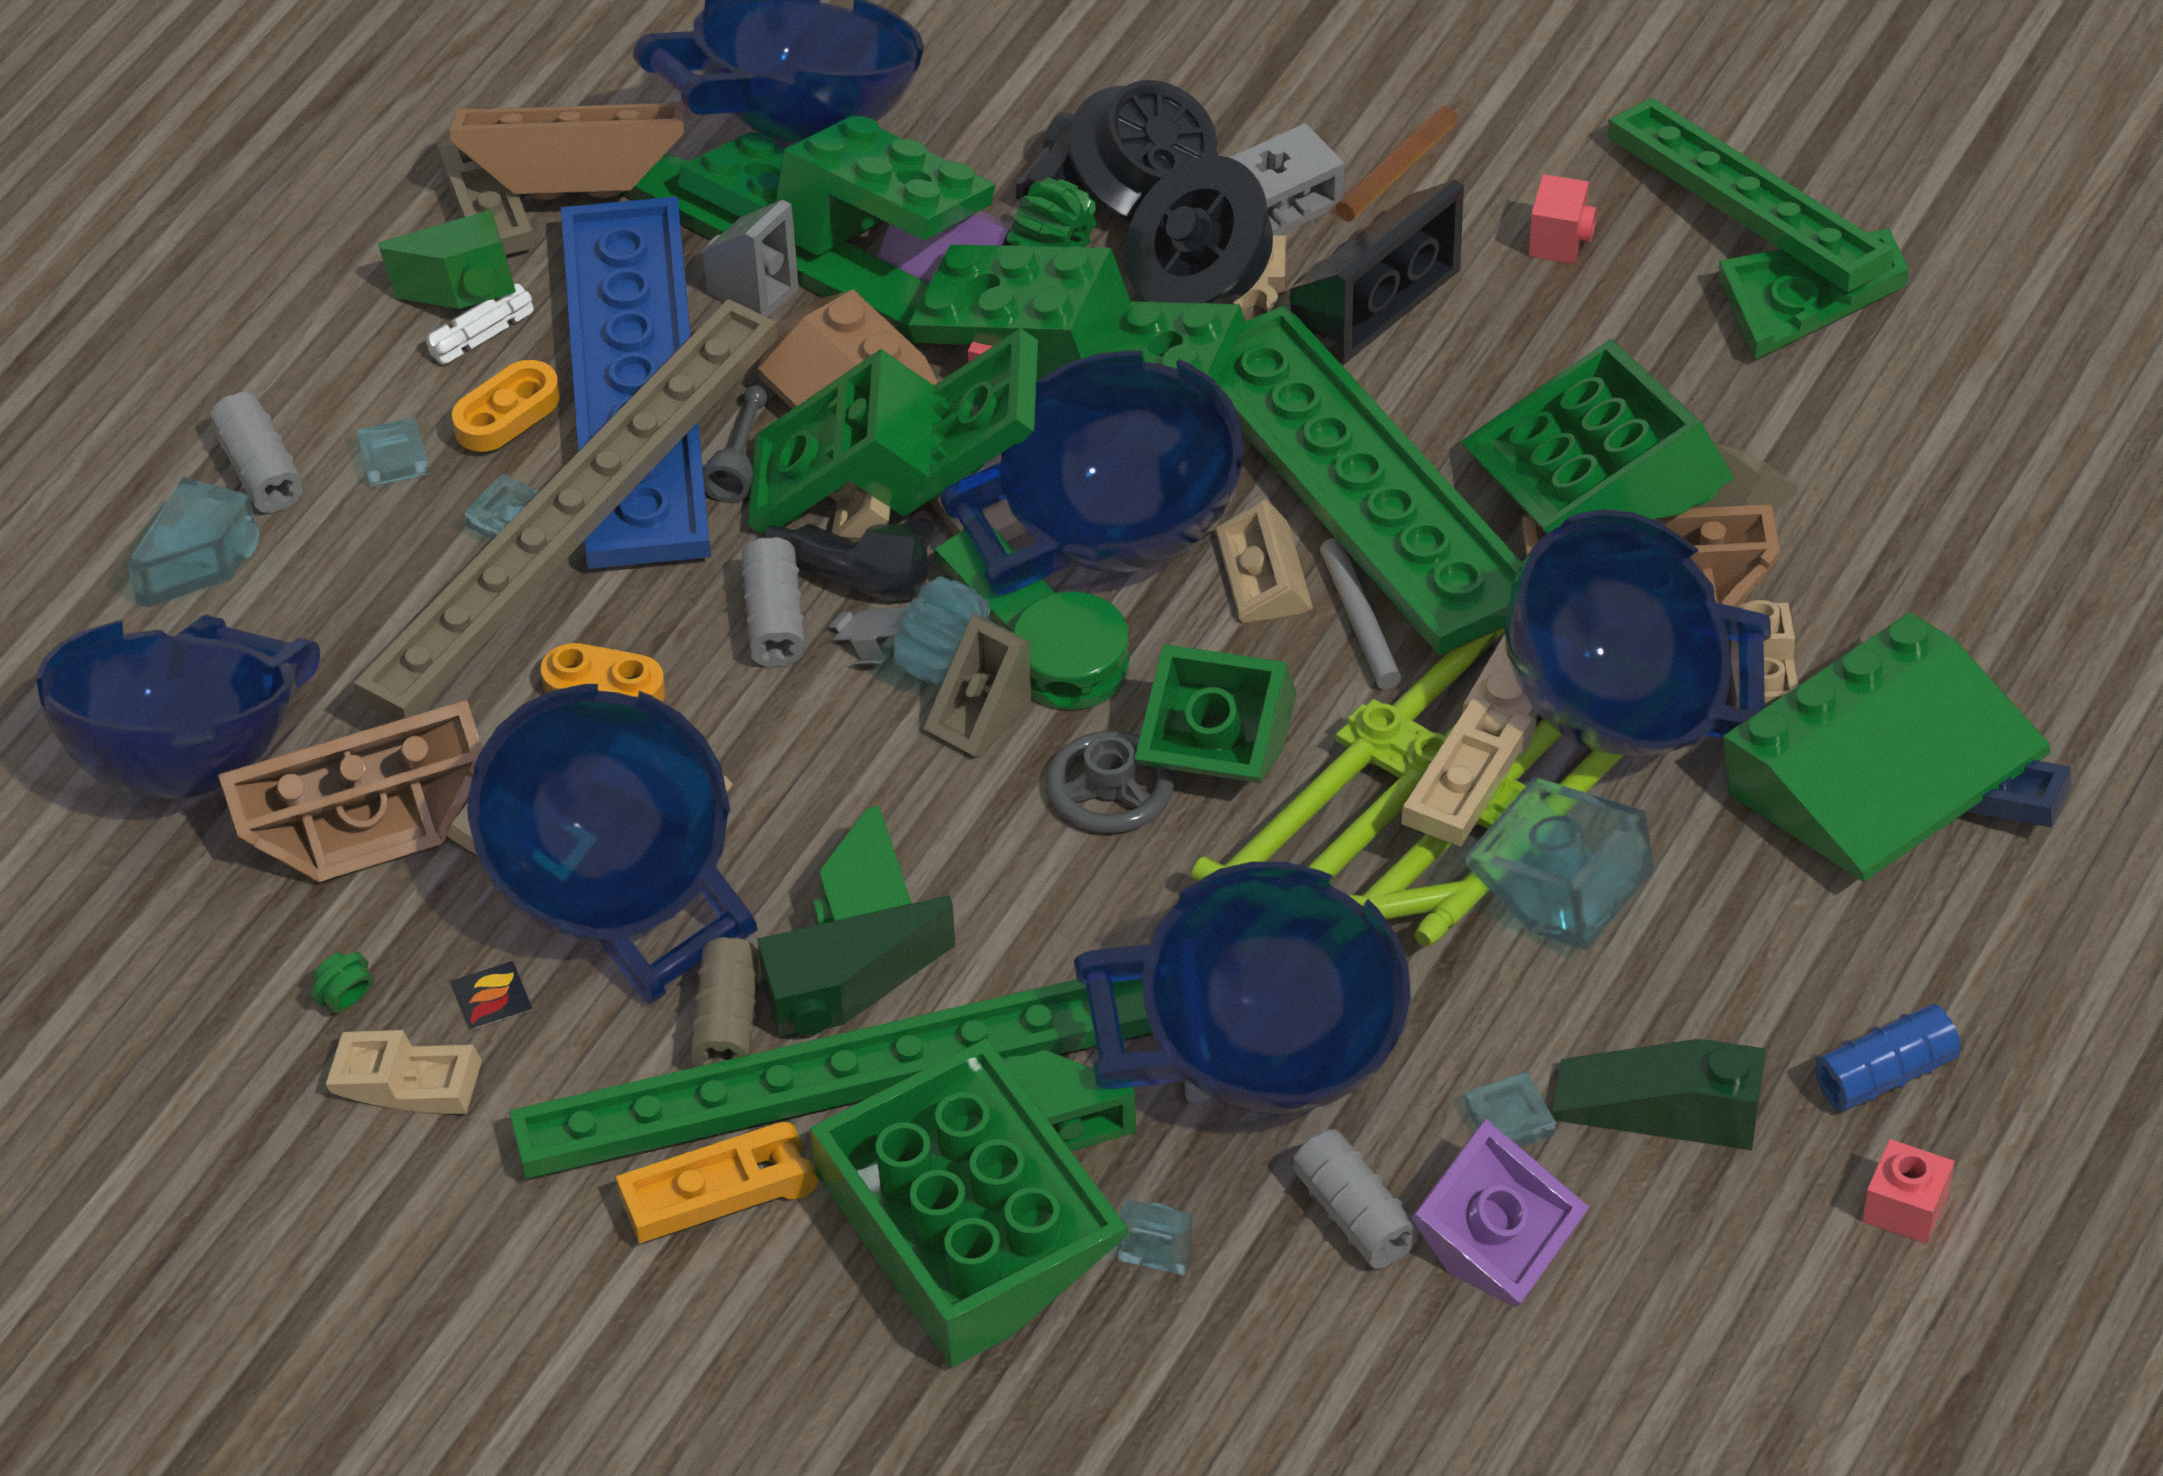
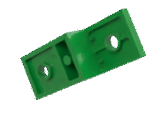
(840, 182)
(1070, 304)
(894, 432)

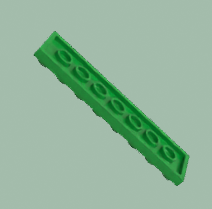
(1368, 482)

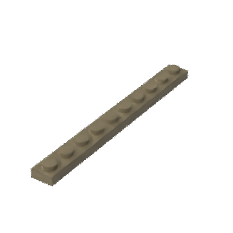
(565, 512)

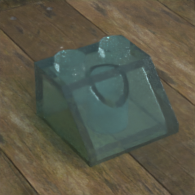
(1564, 860)

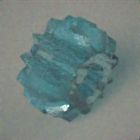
(935, 628)

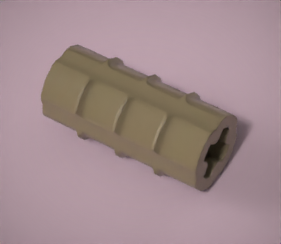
(725, 1001)

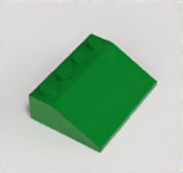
(1598, 442)
(1880, 748)
(965, 1198)

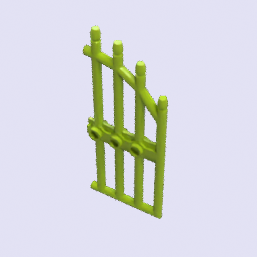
(1393, 741)

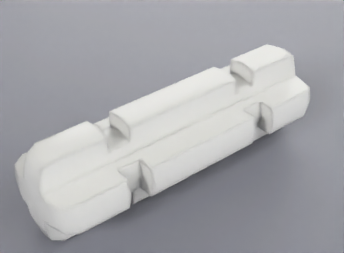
(478, 325)

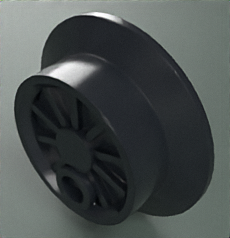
(1133, 137)
(1200, 234)

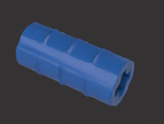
(1887, 1057)

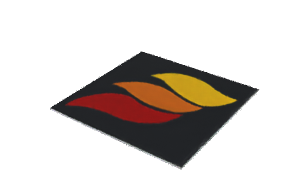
(491, 995)

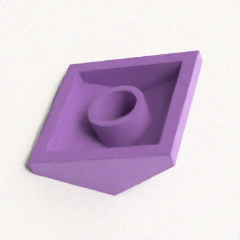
(1497, 1216)

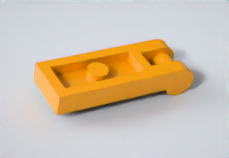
(716, 1181)

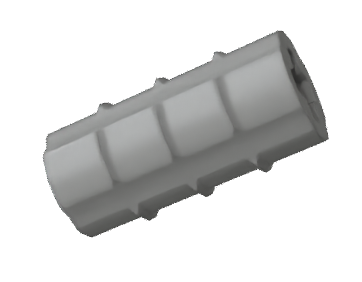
(256, 452)
(772, 602)
(1355, 1198)

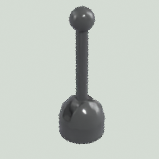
(729, 470)

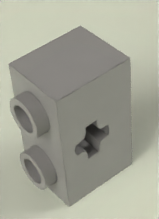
(1297, 175)

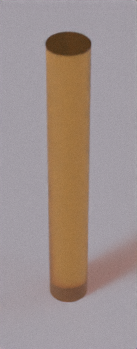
(1396, 163)

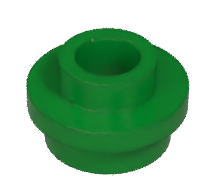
(341, 981)

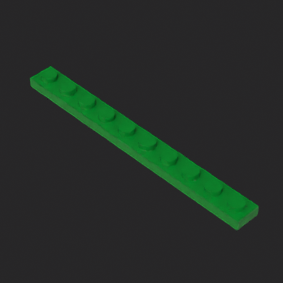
(804, 1076)

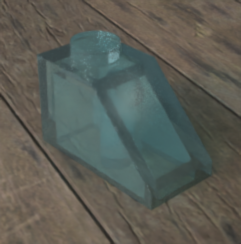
(193, 542)

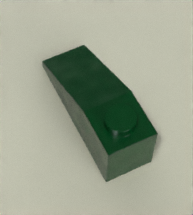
(844, 966)
(1666, 1090)

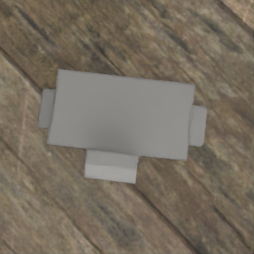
(865, 628)

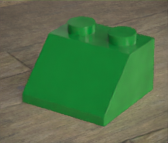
(1216, 714)

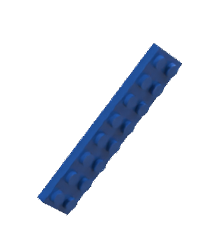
(623, 327)

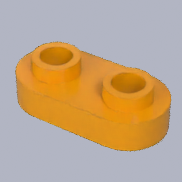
(505, 405)
(588, 664)

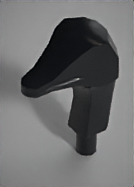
(883, 563)

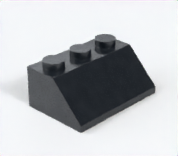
(1382, 271)

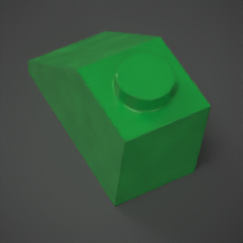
(450, 263)
(861, 873)
(1073, 1101)

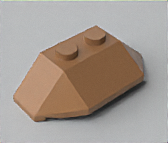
(569, 146)
(829, 341)
(1733, 544)
(358, 795)

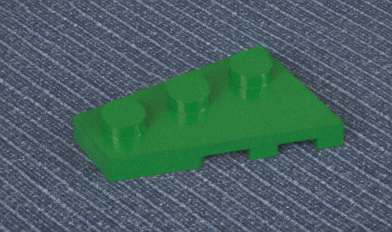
(1785, 300)

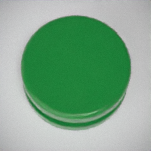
(1074, 649)

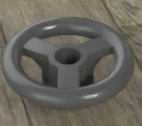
(1110, 775)

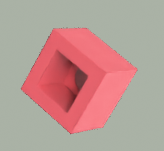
(1561, 219)
(1908, 1191)

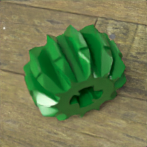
(1053, 216)

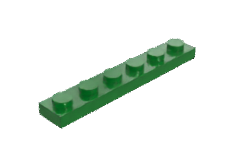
(1751, 194)

